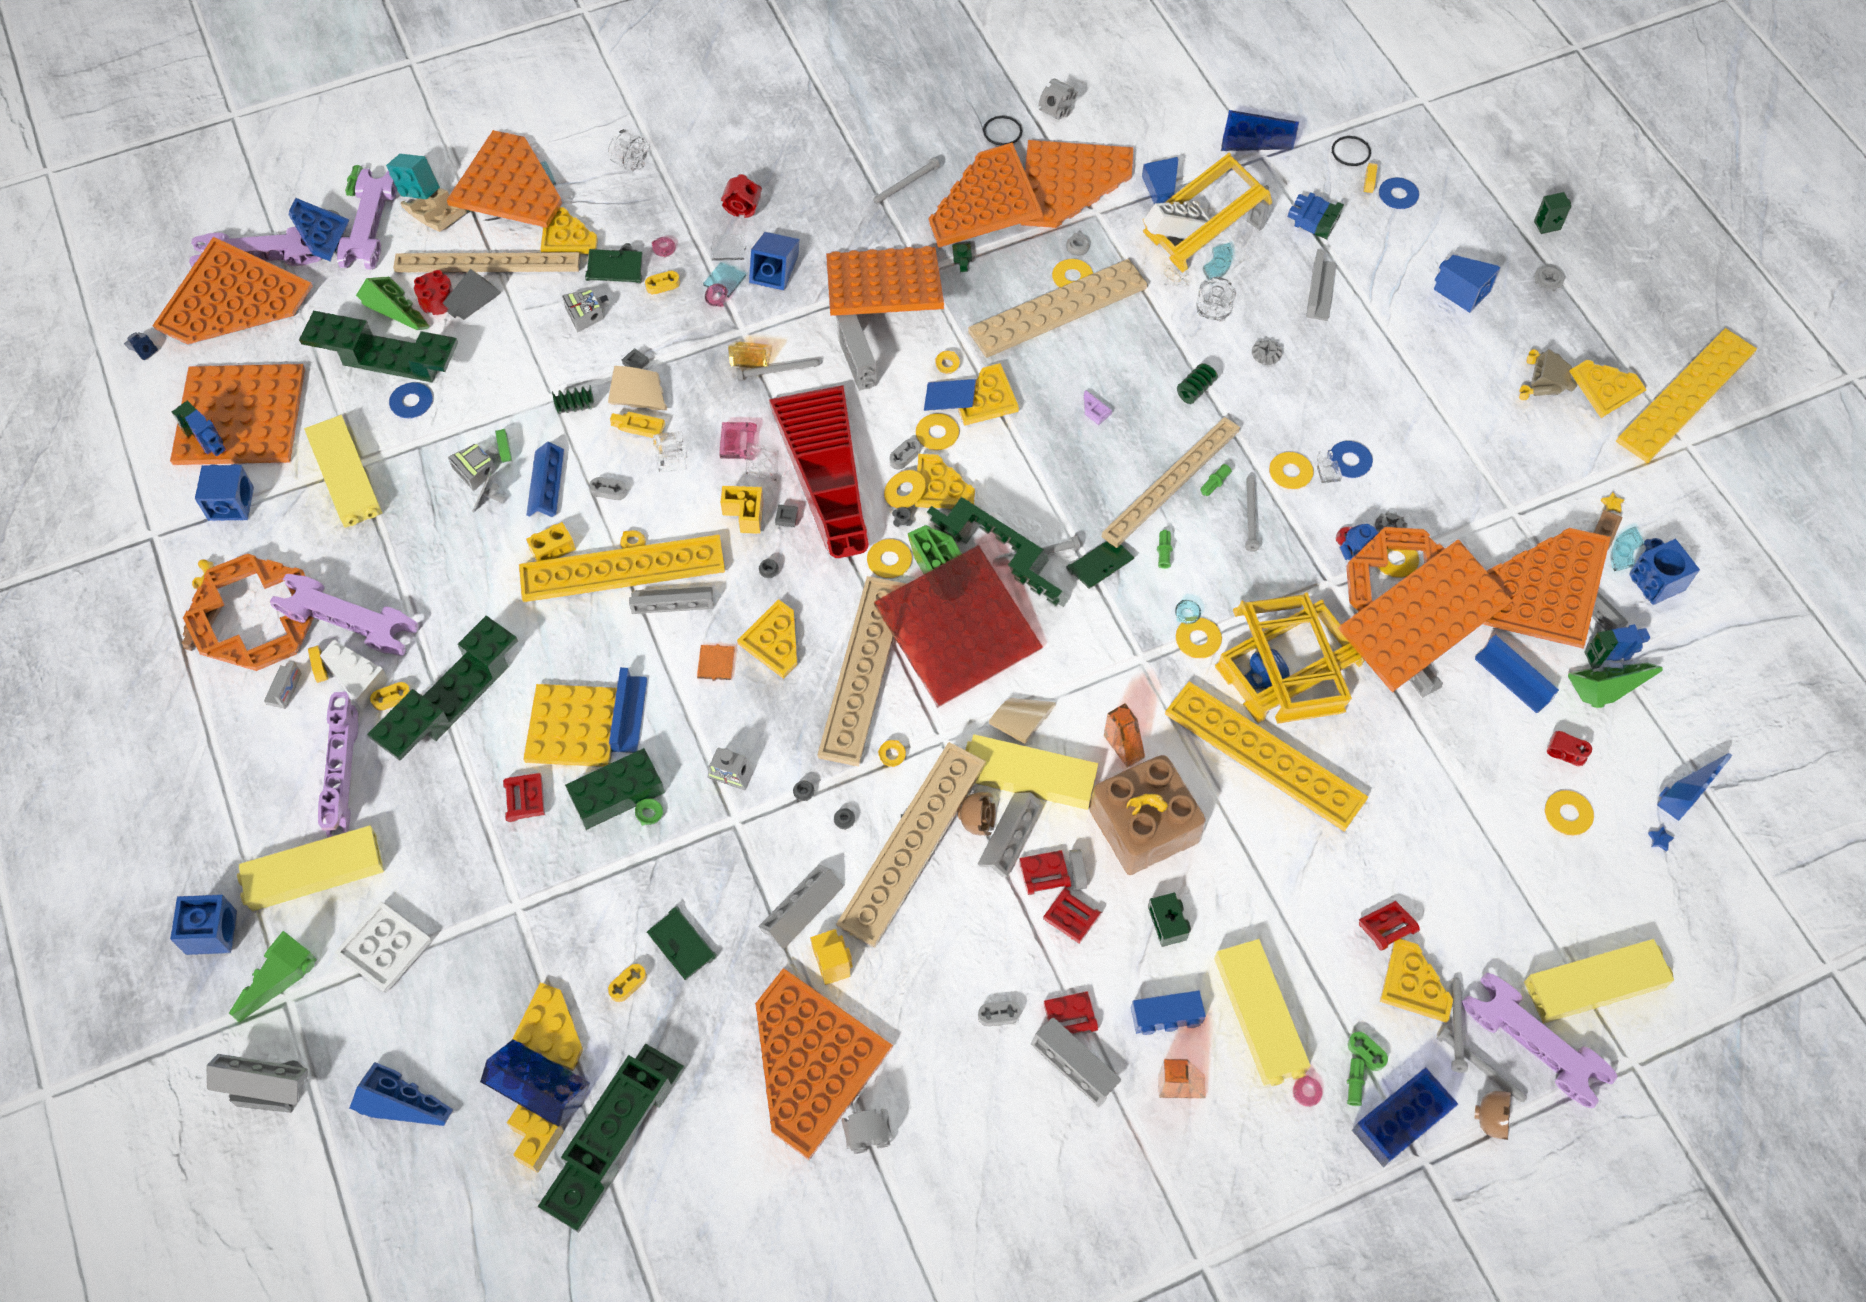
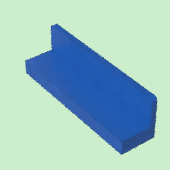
(545, 480)
(1516, 674)
(627, 712)

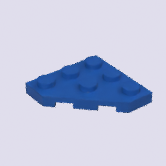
(318, 227)

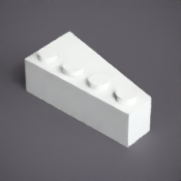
(1176, 219)

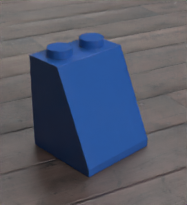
(773, 260)
(1465, 280)

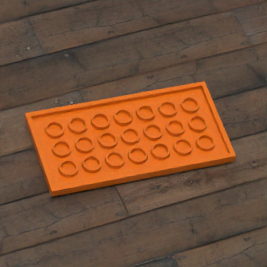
(1424, 615)

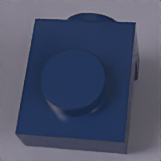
(141, 345)

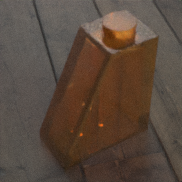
(1124, 735)
(1180, 1080)

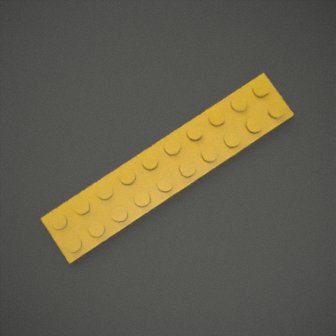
(1686, 395)
(621, 568)
(1267, 756)

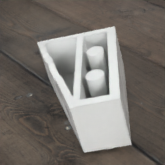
(354, 673)

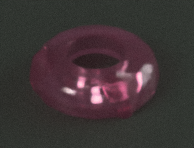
(666, 251)
(713, 289)
(1303, 1099)

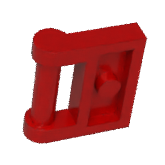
(530, 793)
(1044, 866)
(1385, 920)
(1069, 921)
(1071, 1008)

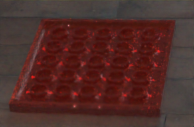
(958, 626)

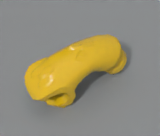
(204, 565)
(1153, 800)

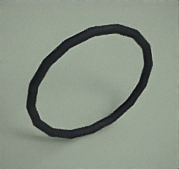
(1005, 117)
(1351, 137)

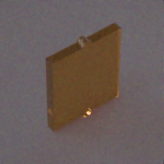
(715, 662)

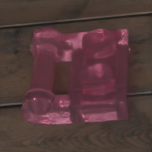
(731, 439)

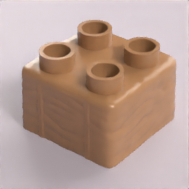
(1151, 834)

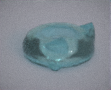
(1190, 605)

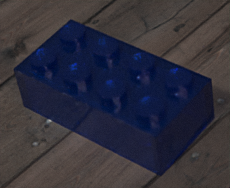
(535, 1082)
(1404, 1117)

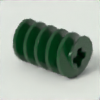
(1196, 383)
(573, 400)

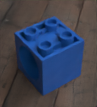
(224, 492)
(1664, 571)
(203, 924)

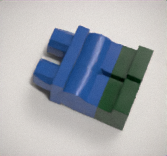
(1315, 214)
(194, 423)
(1616, 645)

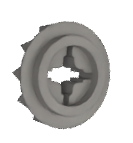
(1547, 272)
(1272, 357)
(1383, 520)

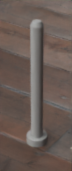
(933, 164)
(776, 368)
(1073, 543)
(1252, 544)
(1458, 1064)
(1483, 1066)

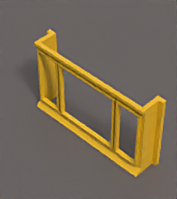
(1304, 709)

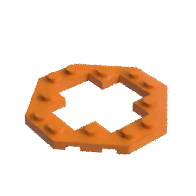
(1375, 555)
(233, 649)

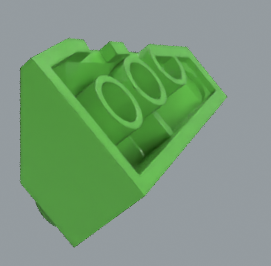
(387, 298)
(1611, 683)
(284, 966)

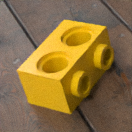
(552, 546)

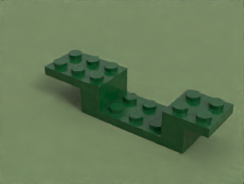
(366, 351)
(1029, 557)
(451, 695)
(605, 1134)

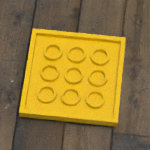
(570, 725)

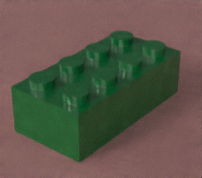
(614, 788)

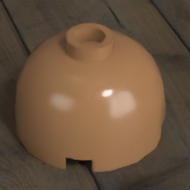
(978, 813)
(1494, 1114)

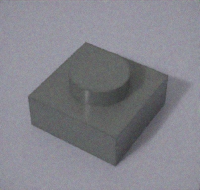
(635, 359)
(786, 515)

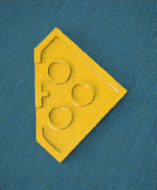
(567, 235)
(1606, 386)
(991, 397)
(943, 484)
(773, 639)
(1414, 983)
(549, 1028)

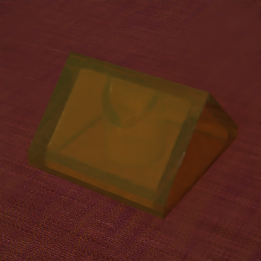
(749, 354)

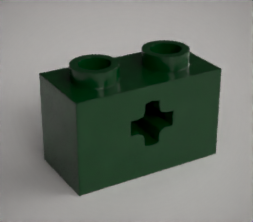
(1552, 212)
(1168, 931)

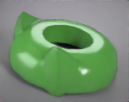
(648, 804)

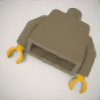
(1549, 376)

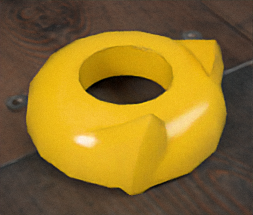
(947, 355)
(632, 533)
(892, 744)

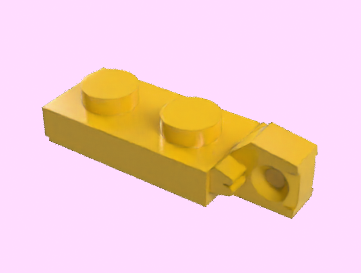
(638, 424)

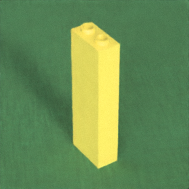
(343, 471)
(1035, 771)
(310, 868)
(1599, 981)
(1262, 1013)

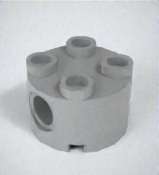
(1057, 99)
(867, 1130)

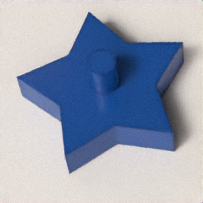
(1660, 839)

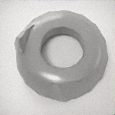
(1075, 250)

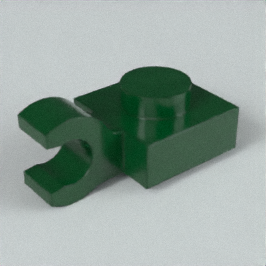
(962, 255)

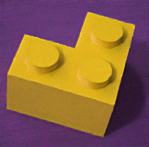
(745, 503)
(831, 956)
(538, 1140)

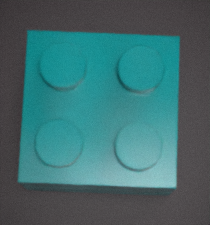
(412, 176)

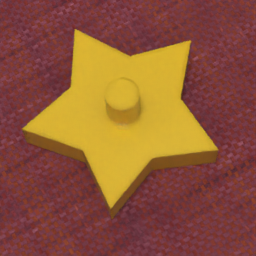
(1612, 503)

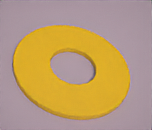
(1059, 270)
(932, 443)
(1278, 476)
(913, 497)
(889, 545)
(1405, 569)
(1199, 651)
(1584, 808)

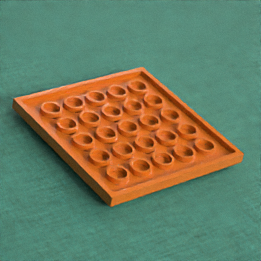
(884, 281)
(250, 409)

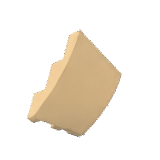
(434, 211)
(636, 388)
(1021, 717)

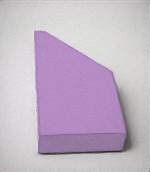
(1095, 408)

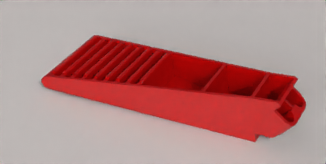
(822, 454)

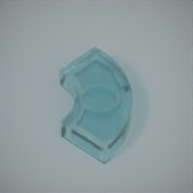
(1220, 263)
(1624, 548)

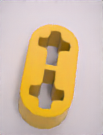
(1370, 178)
(662, 282)
(317, 664)
(390, 696)
(624, 978)

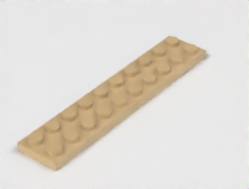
(1057, 308)
(859, 678)
(911, 844)

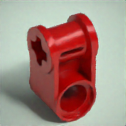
(1567, 748)

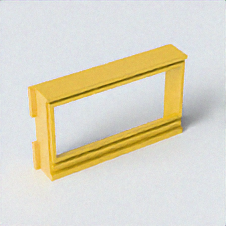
(1219, 222)
(1261, 703)

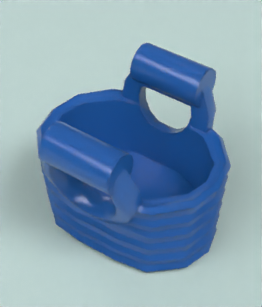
(1357, 539)
(1258, 667)

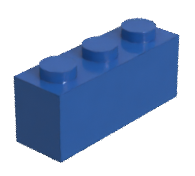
(1168, 1012)

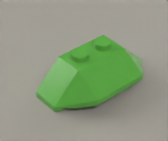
(932, 548)

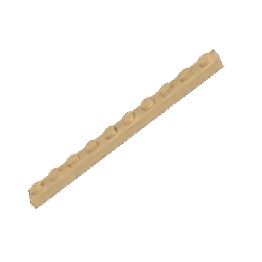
(487, 262)
(1170, 482)

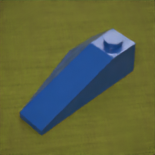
(1687, 790)
(389, 1097)

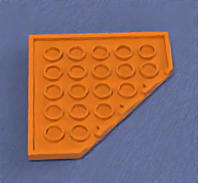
(1073, 176)
(507, 183)
(986, 198)
(229, 294)
(1552, 587)
(812, 1061)

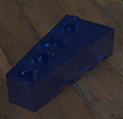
(1257, 132)

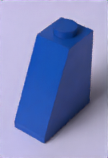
(1160, 179)

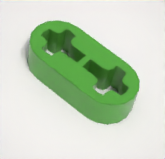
(503, 445)
(1372, 1049)

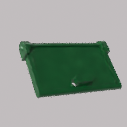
(614, 268)
(1096, 564)
(678, 937)

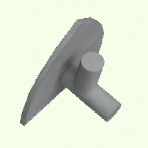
(491, 492)

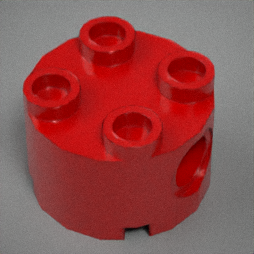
(741, 196)
(432, 291)

